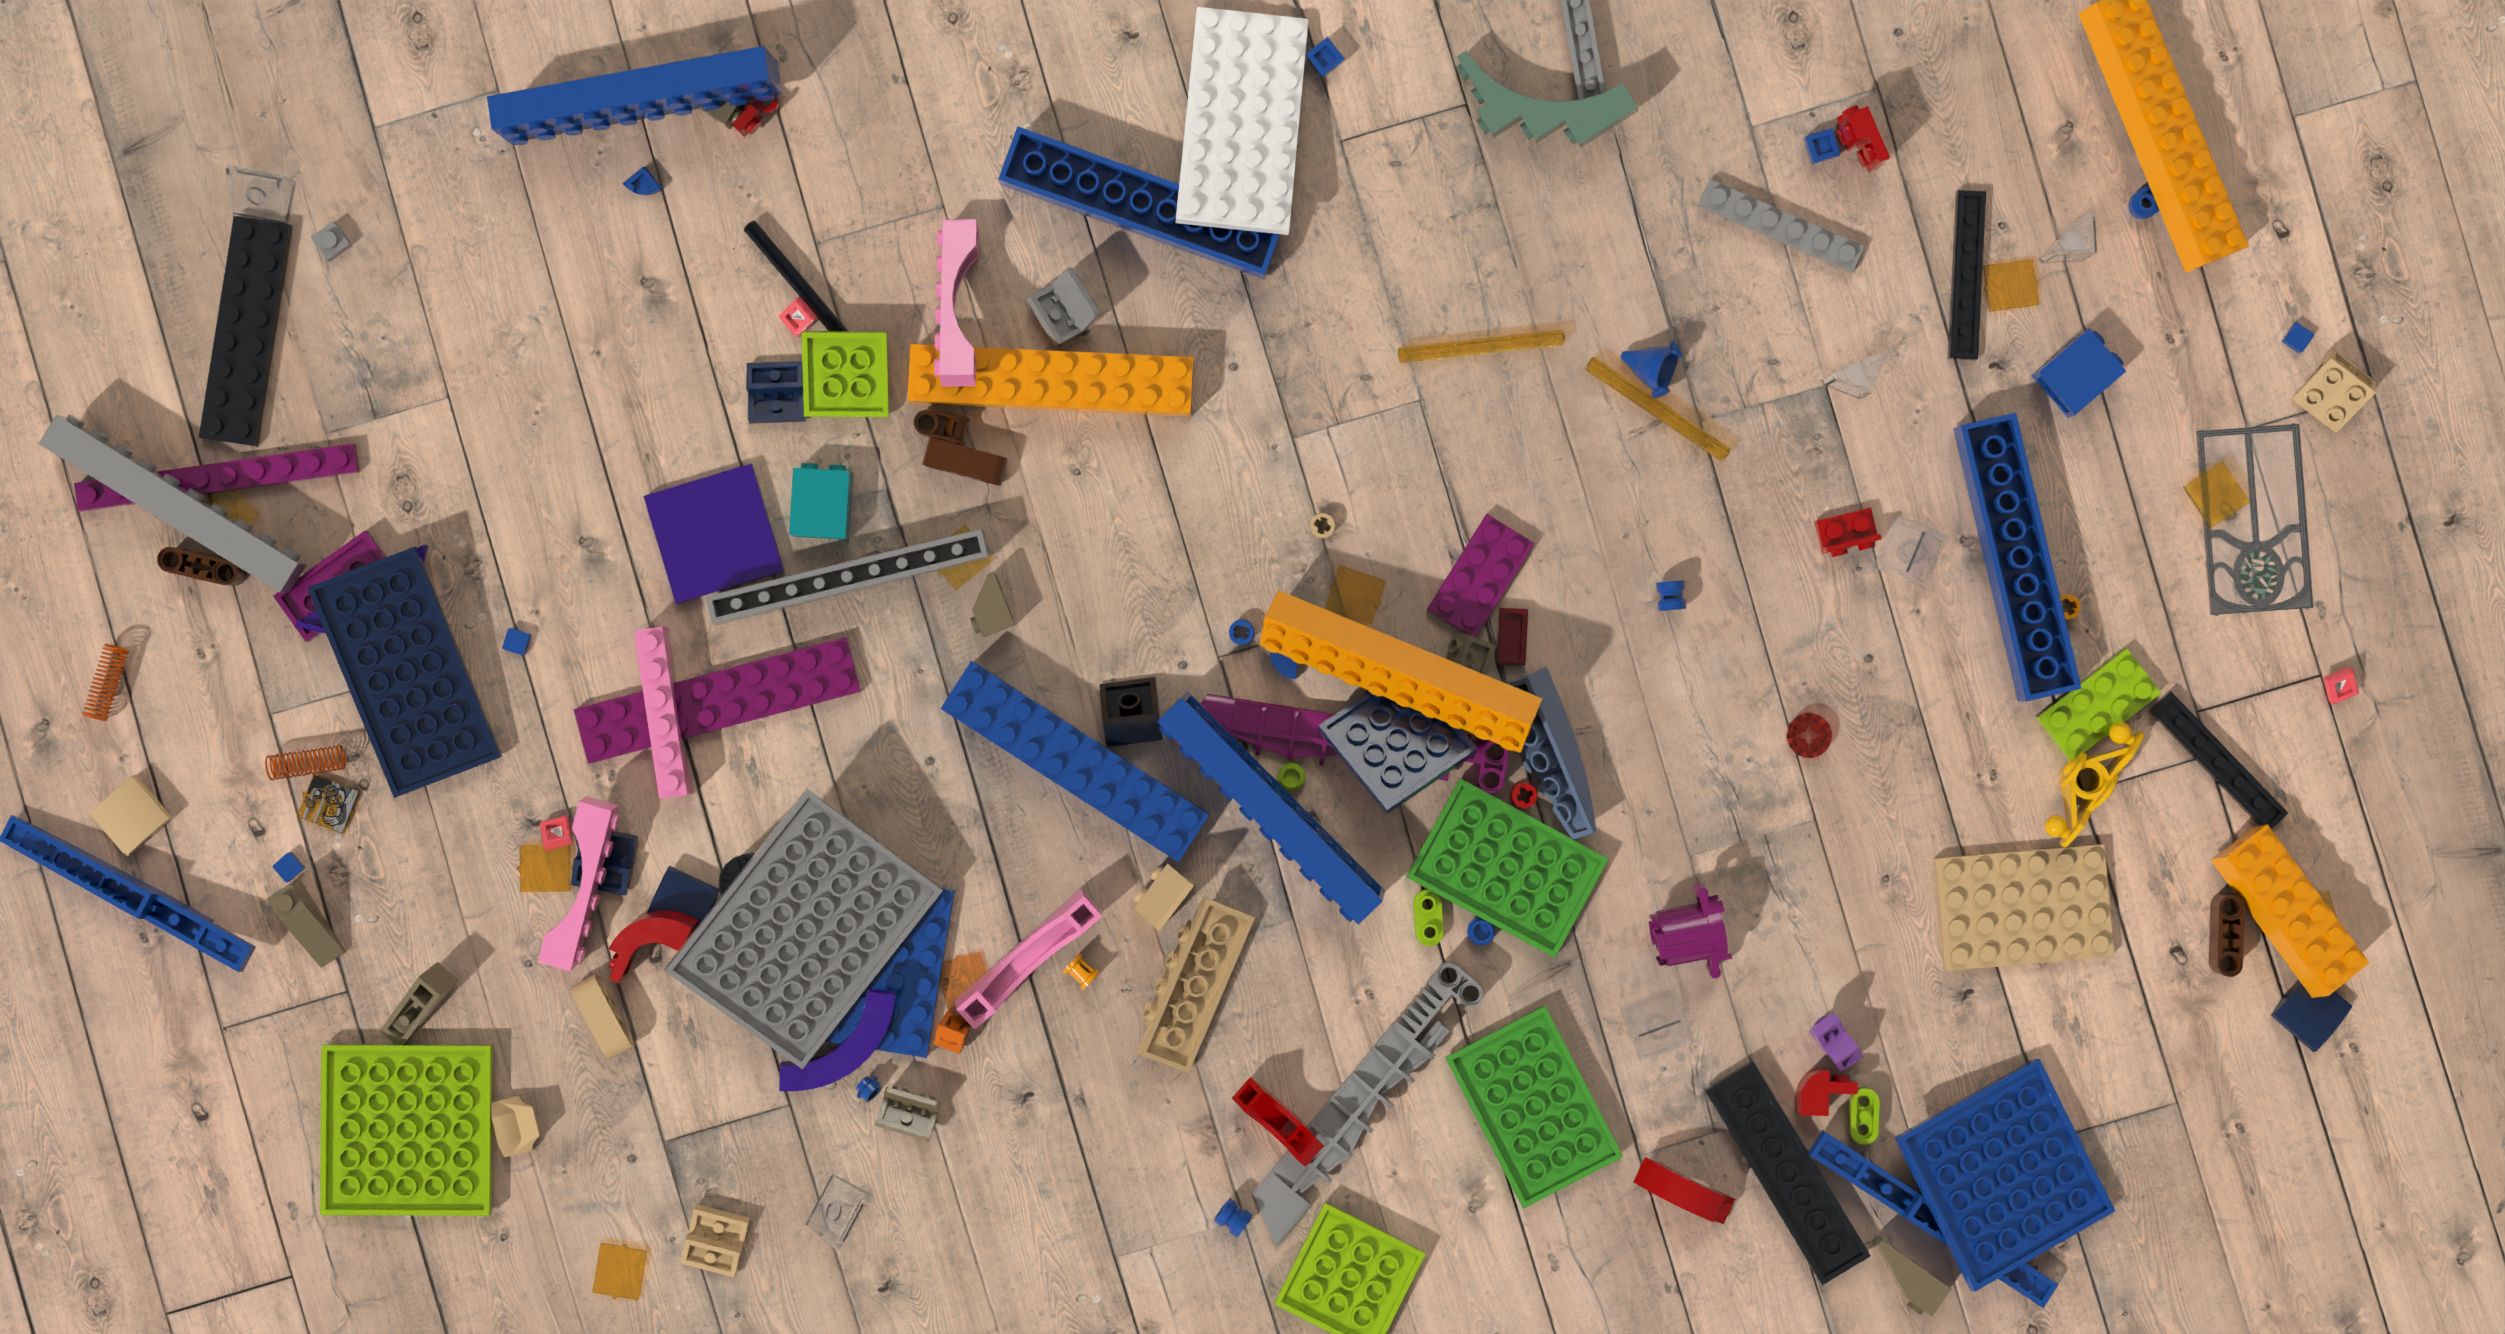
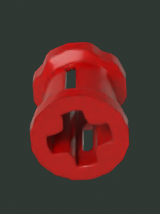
(1531, 798)

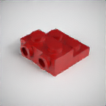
(1859, 130)

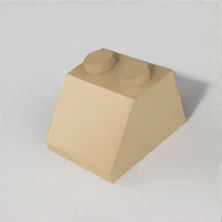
(1163, 895)

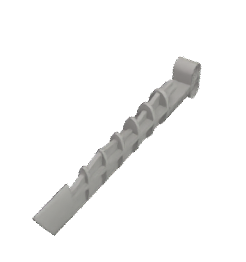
(1348, 1110)

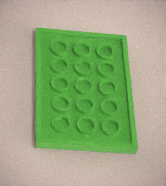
(1507, 867)
(1533, 1106)

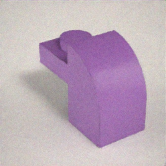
(1836, 1042)

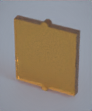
(959, 975)

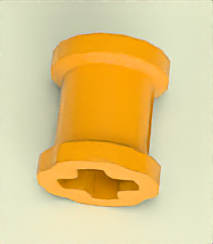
(1081, 971)

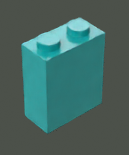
(821, 502)

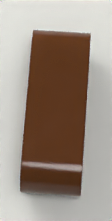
(965, 461)
(184, 567)
(2236, 938)

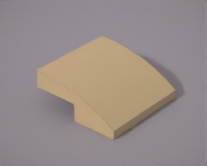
(130, 815)
(715, 1240)

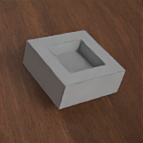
(331, 241)

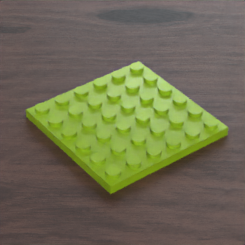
(406, 1129)

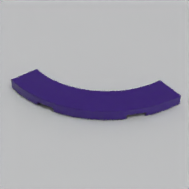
(847, 1055)

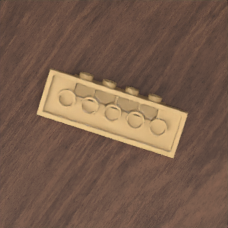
(1193, 983)

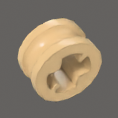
(1314, 529)

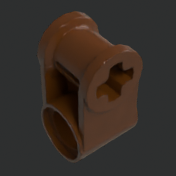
(943, 426)

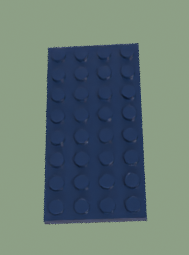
(404, 671)

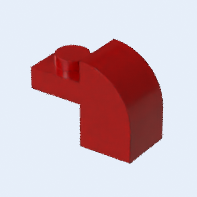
(1814, 1091)

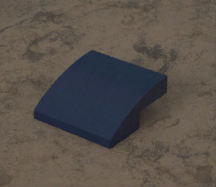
(775, 392)
(618, 865)
(684, 895)
(2311, 1018)

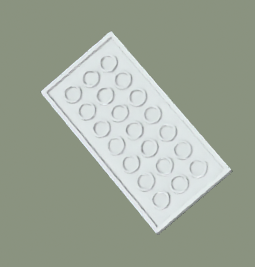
(1242, 121)

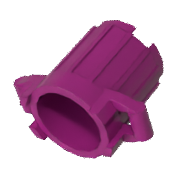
(1691, 933)

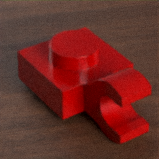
(750, 118)

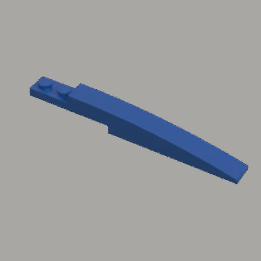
(127, 893)
(1913, 1207)

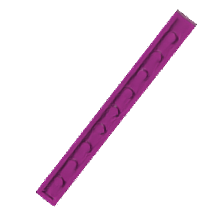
(236, 474)

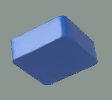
(2297, 337)
(516, 641)
(288, 867)

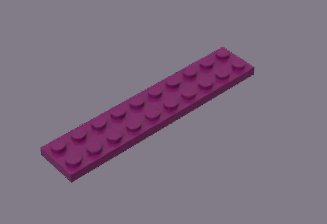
(724, 698)

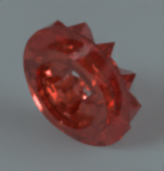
(1818, 725)

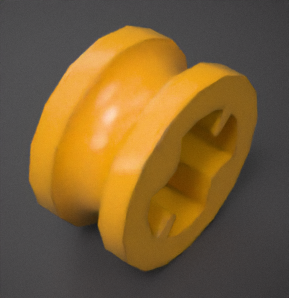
(2076, 606)

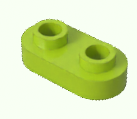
(1428, 917)
(1865, 1115)

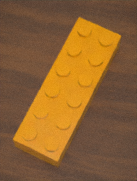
(2290, 911)

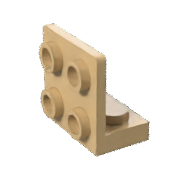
(2336, 391)

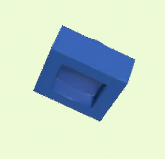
(1325, 57)
(1822, 146)

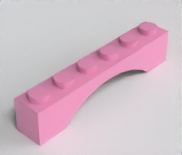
(959, 251)
(667, 747)
(593, 830)
(1051, 935)

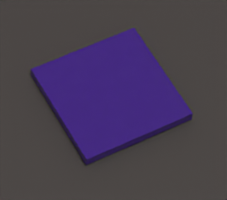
(714, 533)

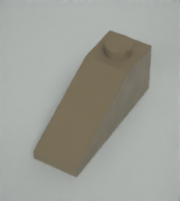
(306, 923)
(419, 1003)
(1915, 1283)

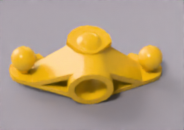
(2101, 787)

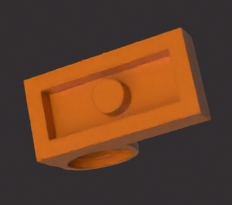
(952, 1032)

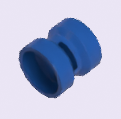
(1671, 588)
(1235, 1219)

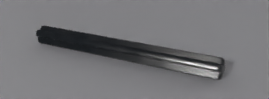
(793, 277)

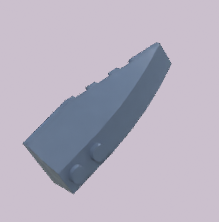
(1555, 756)

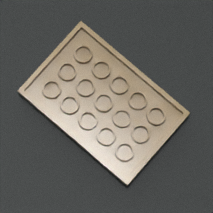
(2024, 907)

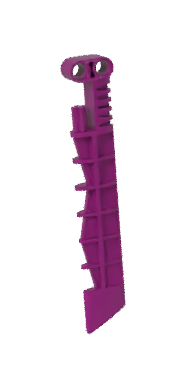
(1296, 735)

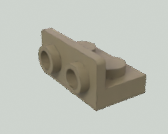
(1471, 652)

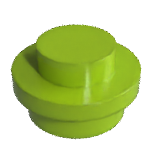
(1291, 776)

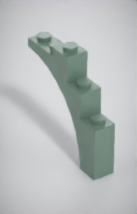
(1505, 108)

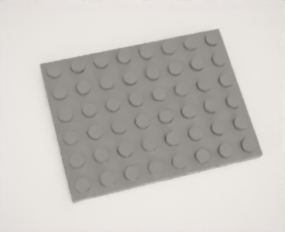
(803, 929)

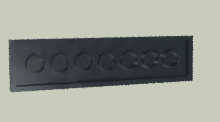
(245, 331)
(1787, 1172)

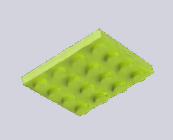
(1349, 1275)

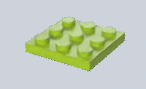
(845, 373)

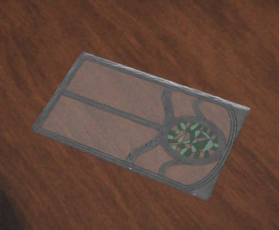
(2263, 551)

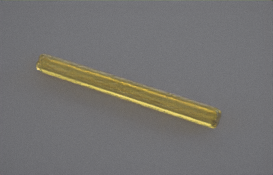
(1481, 346)
(1658, 409)

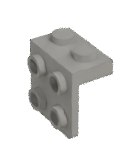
(1064, 308)

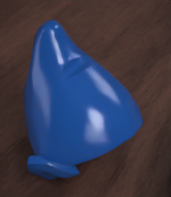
(1654, 366)

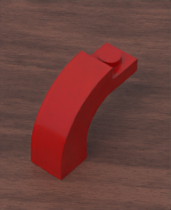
(660, 927)
(1278, 1120)
(1683, 1191)

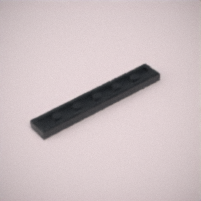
(1967, 275)
(2217, 761)

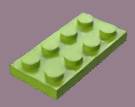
(2106, 697)

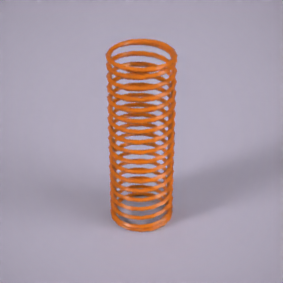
(122, 651)
(275, 768)

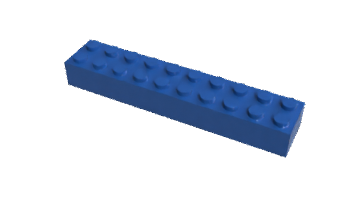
(635, 95)
(1125, 200)
(2017, 557)
(1075, 761)
(1272, 808)

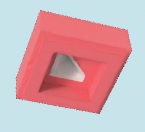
(798, 317)
(2341, 685)
(556, 833)

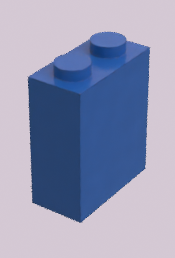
(2079, 372)

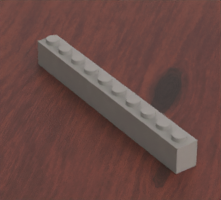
(172, 503)
(848, 577)

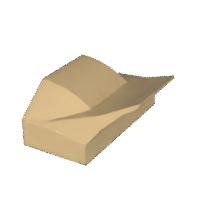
(514, 1125)

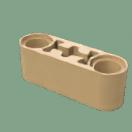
(602, 1016)

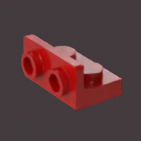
(1847, 531)

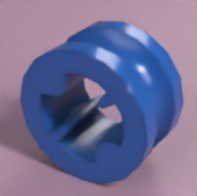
(1241, 641)

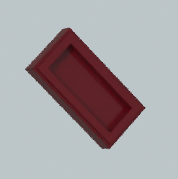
(1512, 636)

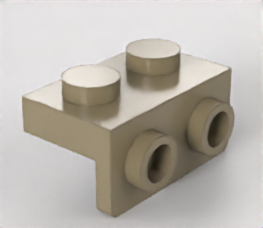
(908, 1113)

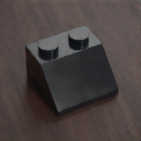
(1130, 712)

